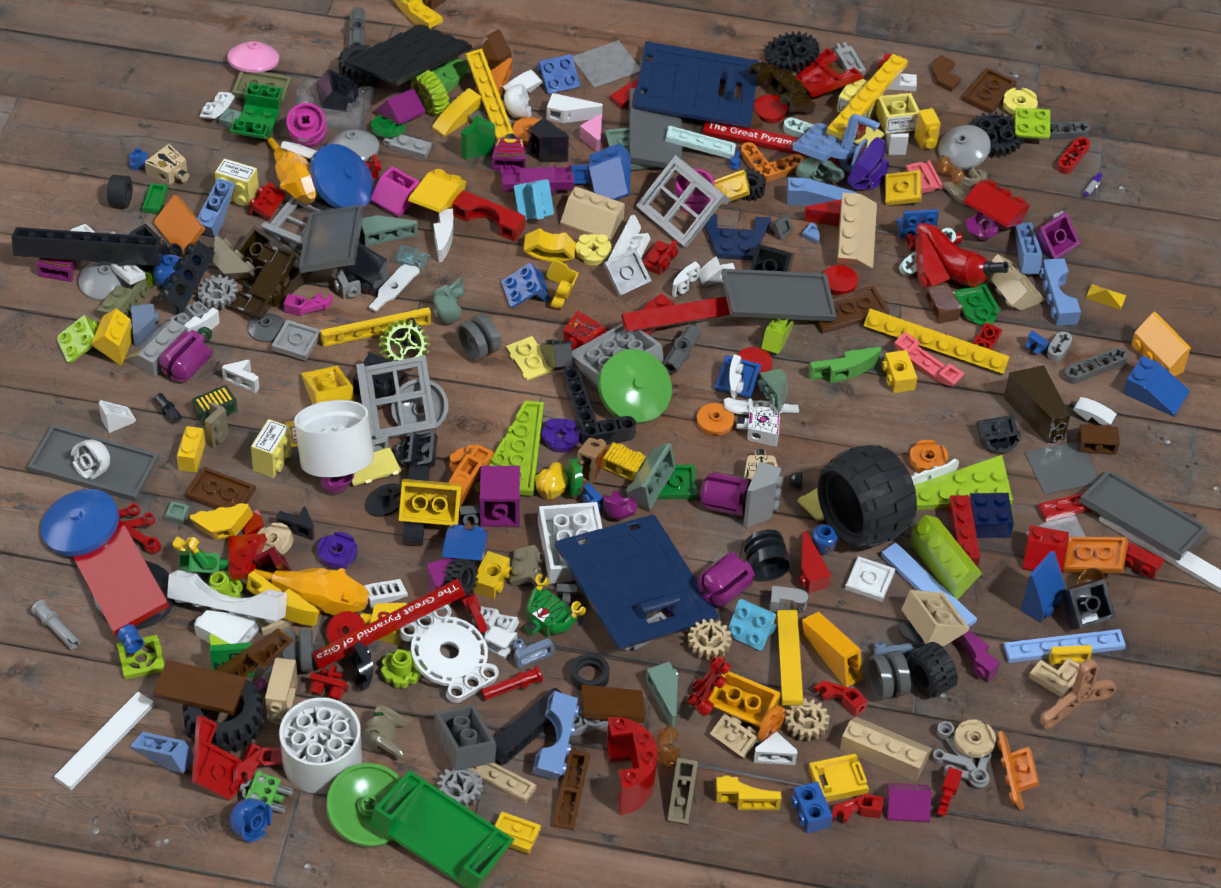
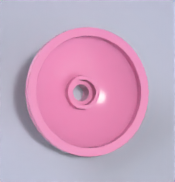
(253, 57)

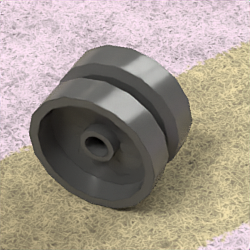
(478, 337)
(300, 649)
(889, 675)

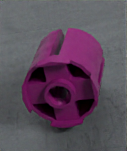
(184, 356)
(725, 493)
(725, 580)

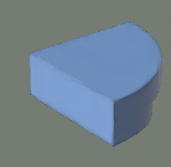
(811, 233)

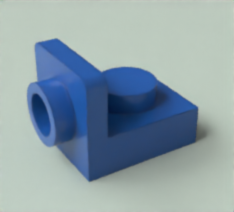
(591, 495)

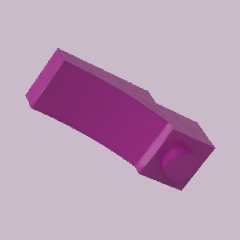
(983, 663)

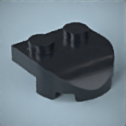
(998, 434)
(417, 450)
(363, 665)

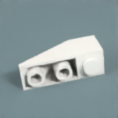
(570, 109)

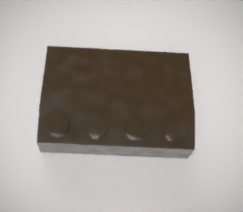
(252, 248)

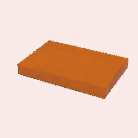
(179, 223)
(1095, 552)

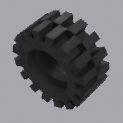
(760, 184)
(465, 572)

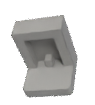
(346, 289)

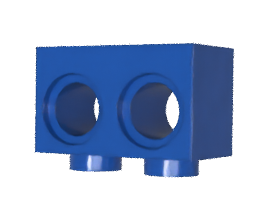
(815, 806)

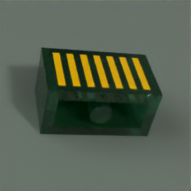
(220, 396)

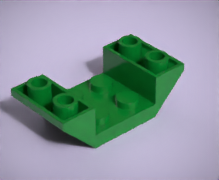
(259, 112)

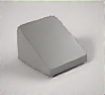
(380, 443)

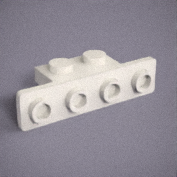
(631, 239)

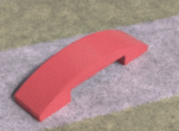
(926, 363)

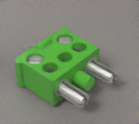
(266, 789)

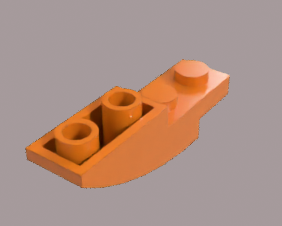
(470, 470)

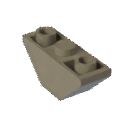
(231, 261)

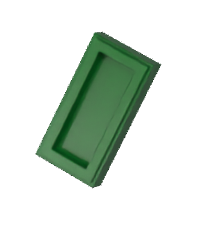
(155, 198)

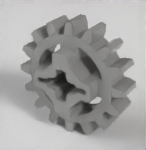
(217, 291)
(461, 785)

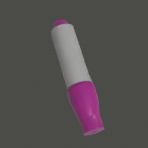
(263, 681)

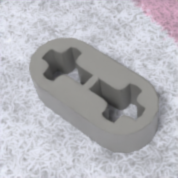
(1056, 345)

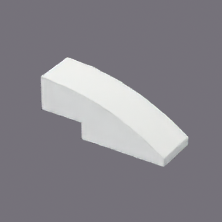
(443, 233)

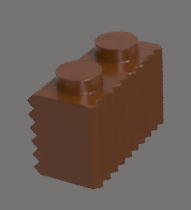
(943, 303)
(1098, 439)

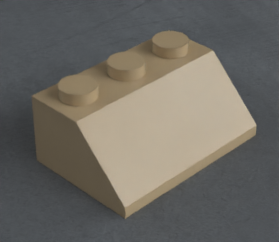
(592, 213)
(1015, 286)
(934, 617)

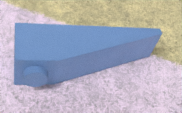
(810, 192)
(1028, 249)

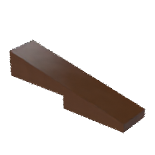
(257, 654)
(571, 790)

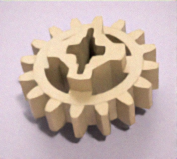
(699, 639)
(807, 720)

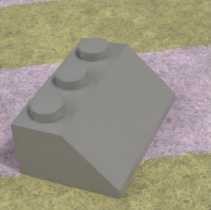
(147, 353)
(763, 494)

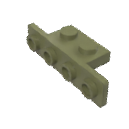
(124, 298)

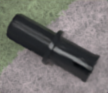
(167, 408)

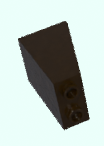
(1038, 402)

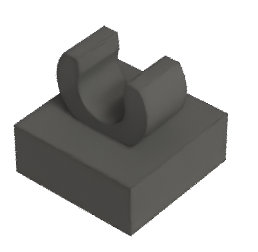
(782, 226)
(469, 511)
(567, 592)

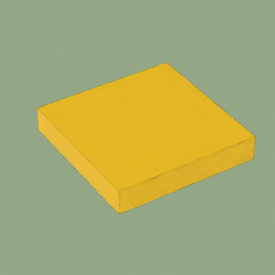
(903, 187)

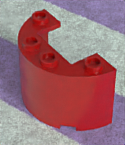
(632, 742)

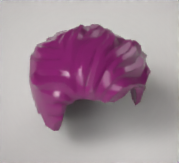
(982, 226)
(336, 484)
(619, 507)

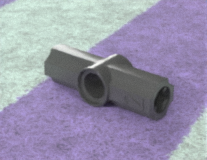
(357, 26)
(682, 349)

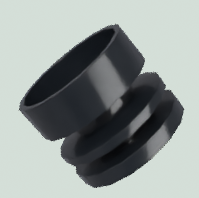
(767, 555)

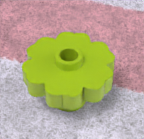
(223, 584)
(400, 669)

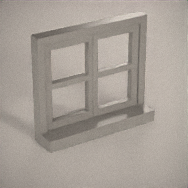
(697, 181)
(285, 237)
(370, 402)

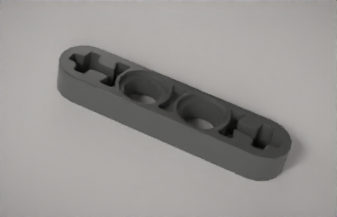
(1081, 129)
(1098, 368)

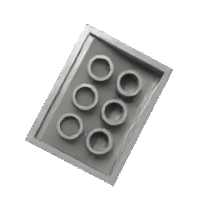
(595, 353)

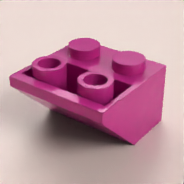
(394, 191)

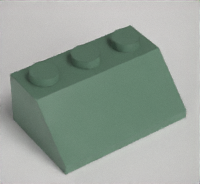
(652, 476)

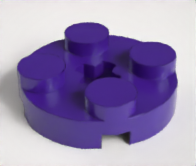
(560, 426)
(337, 559)

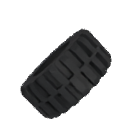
(234, 733)

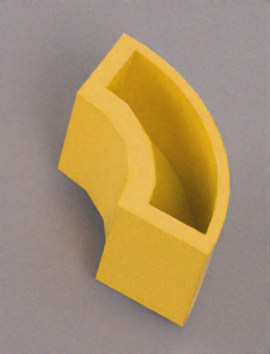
(549, 246)

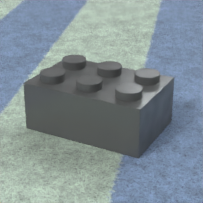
(464, 737)

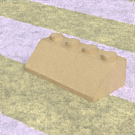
(856, 231)
(885, 748)

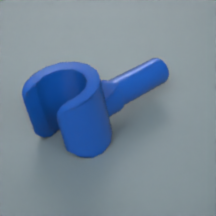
(735, 162)

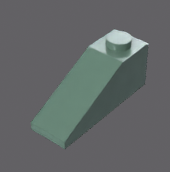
(385, 229)
(663, 684)

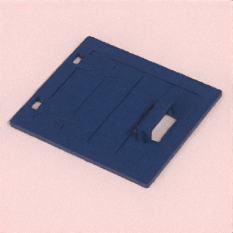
(688, 82)
(635, 568)

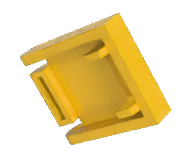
(842, 775)

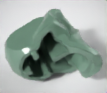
(819, 170)
(445, 301)

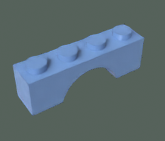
(1063, 307)
(561, 712)

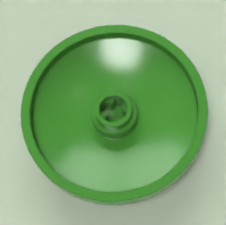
(635, 385)
(353, 800)

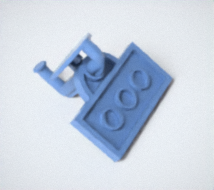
(823, 146)

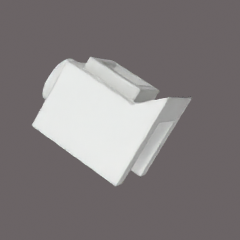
(499, 641)

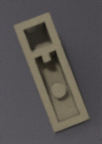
(682, 790)

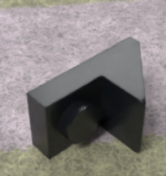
(298, 525)

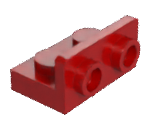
(267, 201)
(660, 256)
(1142, 561)

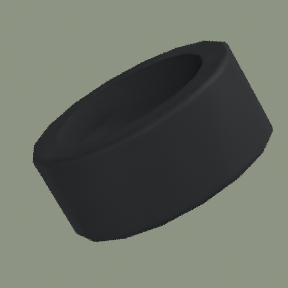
(589, 660)

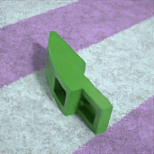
(851, 365)

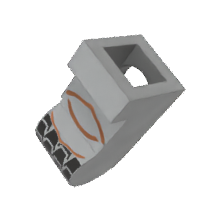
(788, 599)

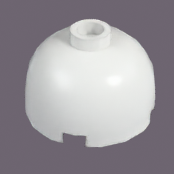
(517, 102)
(90, 458)

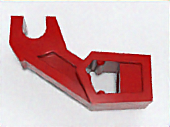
(473, 607)
(844, 693)
(248, 765)
(949, 788)
(855, 805)

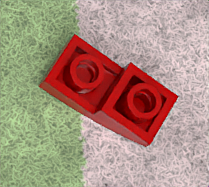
(988, 336)

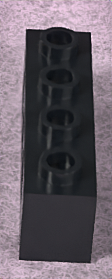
(202, 257)

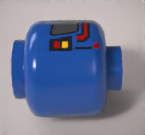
(825, 538)

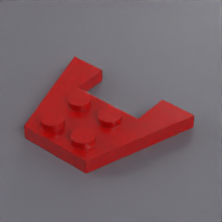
(821, 79)
(213, 765)

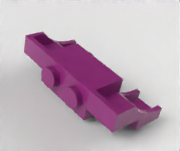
(559, 178)

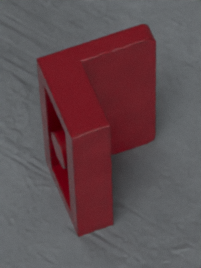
(271, 557)

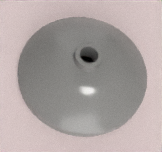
(359, 141)
(968, 152)
(98, 281)
(412, 407)

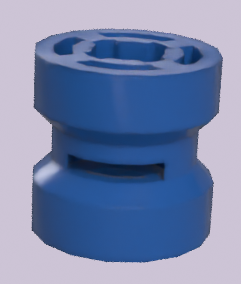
(128, 636)

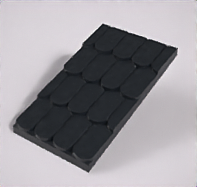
(408, 54)

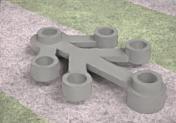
(961, 759)

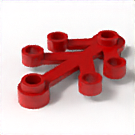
(130, 524)
(704, 705)

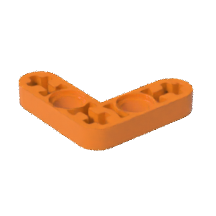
(770, 169)

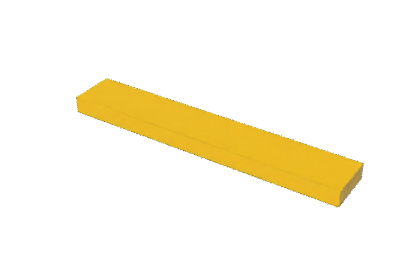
(489, 93)
(371, 327)
(789, 657)

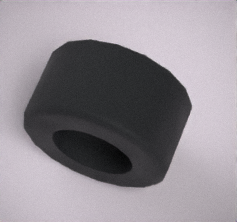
(119, 191)

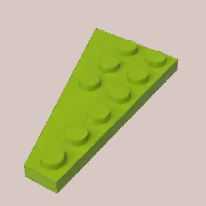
(522, 445)
(982, 477)

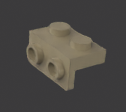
(216, 425)
(526, 565)

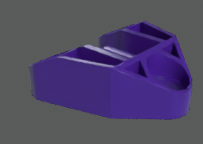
(870, 167)

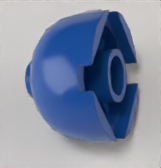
(161, 273)
(250, 819)

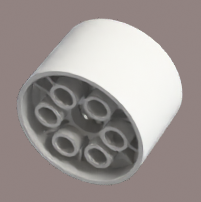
(334, 438)
(311, 719)

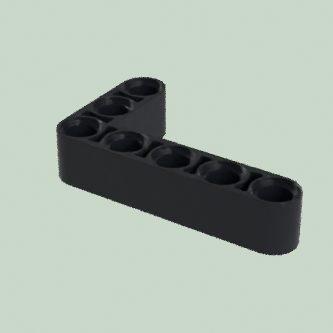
(610, 430)

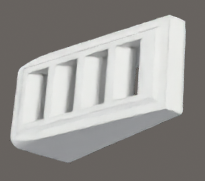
(387, 597)

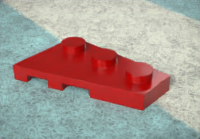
(242, 553)

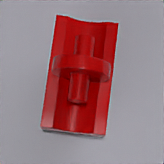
(337, 686)

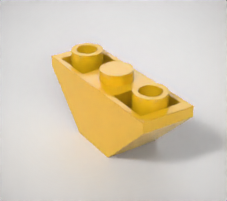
(222, 521)

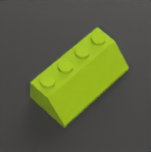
(943, 556)

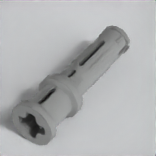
(50, 619)

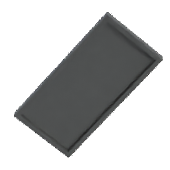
(648, 135)
(331, 238)
(778, 295)
(124, 477)
(1143, 514)

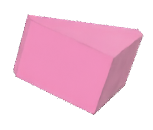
(591, 132)

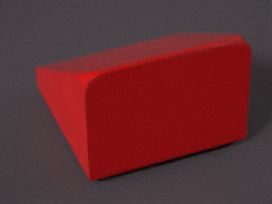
(254, 524)

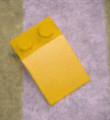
(438, 190)
(327, 385)

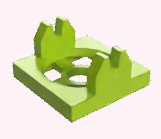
(157, 667)

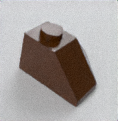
(495, 49)

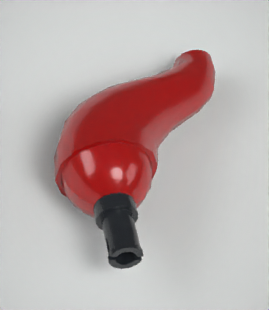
(961, 265)

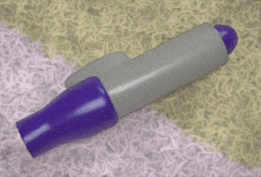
(1095, 182)

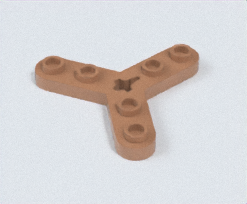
(1084, 690)

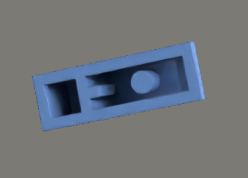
(165, 751)

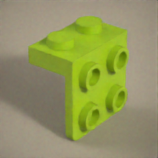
(1032, 123)
(78, 338)

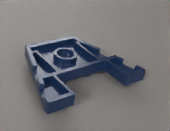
(736, 243)

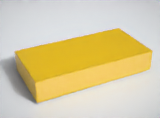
(1059, 655)

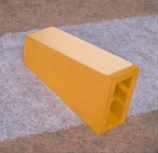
(834, 648)

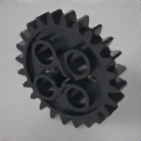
(804, 49)
(999, 127)

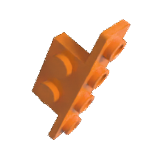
(1020, 769)

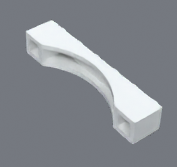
(190, 588)

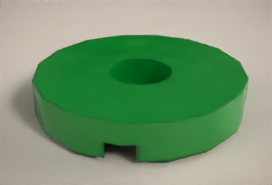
(386, 127)
(575, 477)

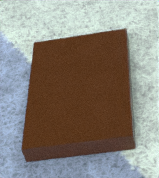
(988, 91)
(219, 490)
(606, 702)

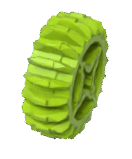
(430, 92)
(397, 341)

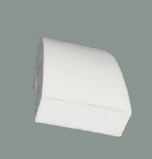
(528, 78)
(216, 108)
(682, 281)
(209, 320)
(736, 383)
(1088, 408)
(493, 618)

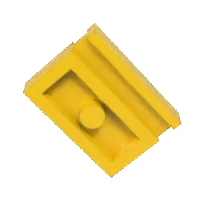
(733, 185)
(521, 830)

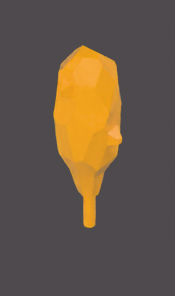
(294, 173)
(325, 589)

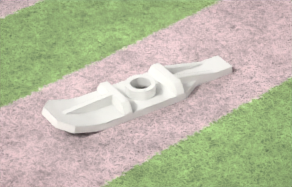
(399, 280)
(743, 407)
(935, 472)

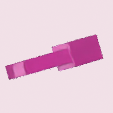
(300, 305)

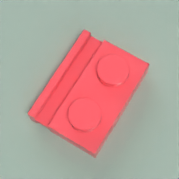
(929, 177)

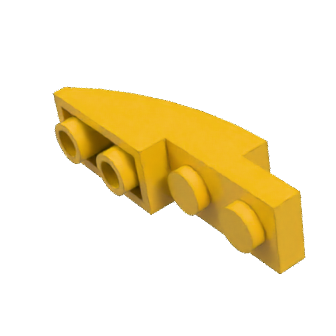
(419, 13)
(296, 607)

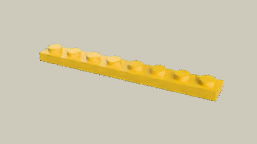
(868, 95)
(938, 341)

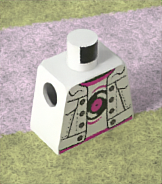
(761, 425)

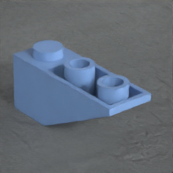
(216, 207)

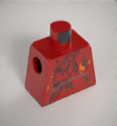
(582, 330)

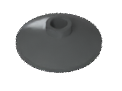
(266, 328)

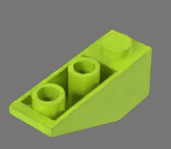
(777, 334)

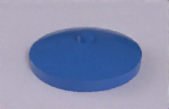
(341, 176)
(80, 522)

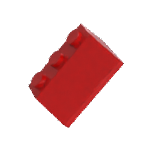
(997, 203)

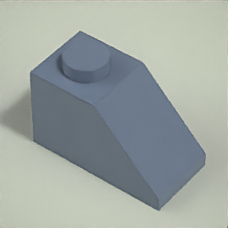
(143, 321)

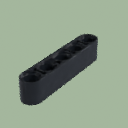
(414, 531)
(523, 730)

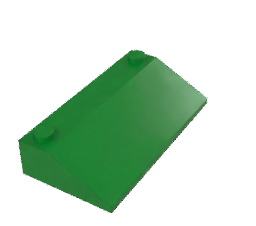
(441, 831)

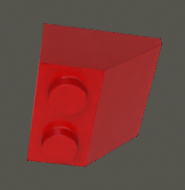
(1041, 542)

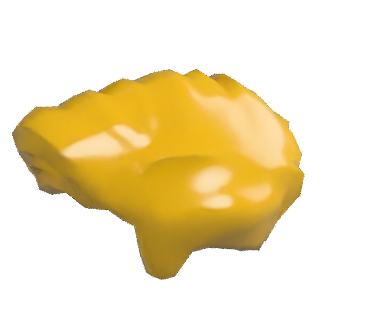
(552, 481)

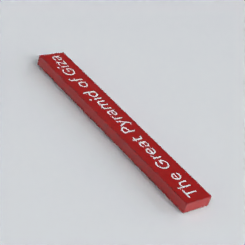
(758, 137)
(389, 623)

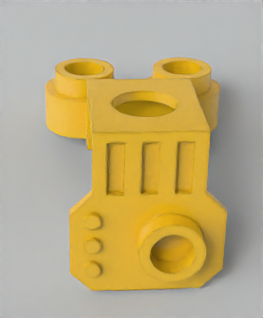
(566, 277)

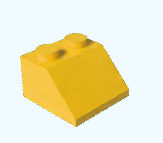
(114, 336)

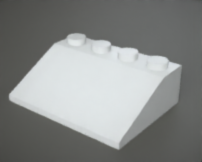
(562, 522)

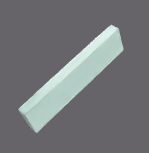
(700, 142)

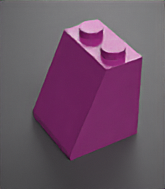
(500, 496)

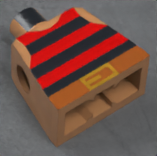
(591, 452)

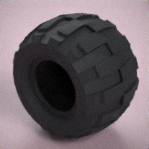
(867, 495)

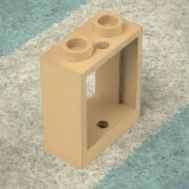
(281, 689)

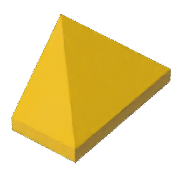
(1106, 296)

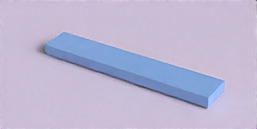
(921, 579)
(1040, 648)

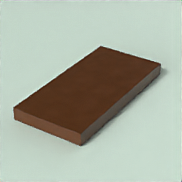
(853, 308)
(199, 687)

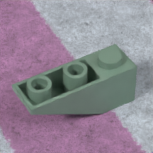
(774, 387)

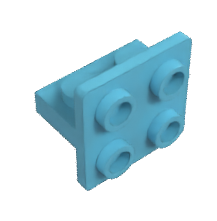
(534, 199)
(752, 624)

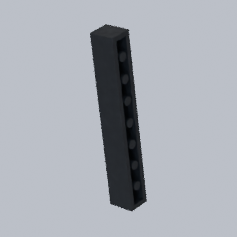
(87, 246)

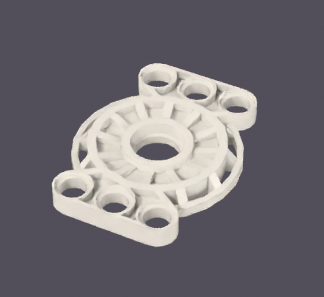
(447, 671)

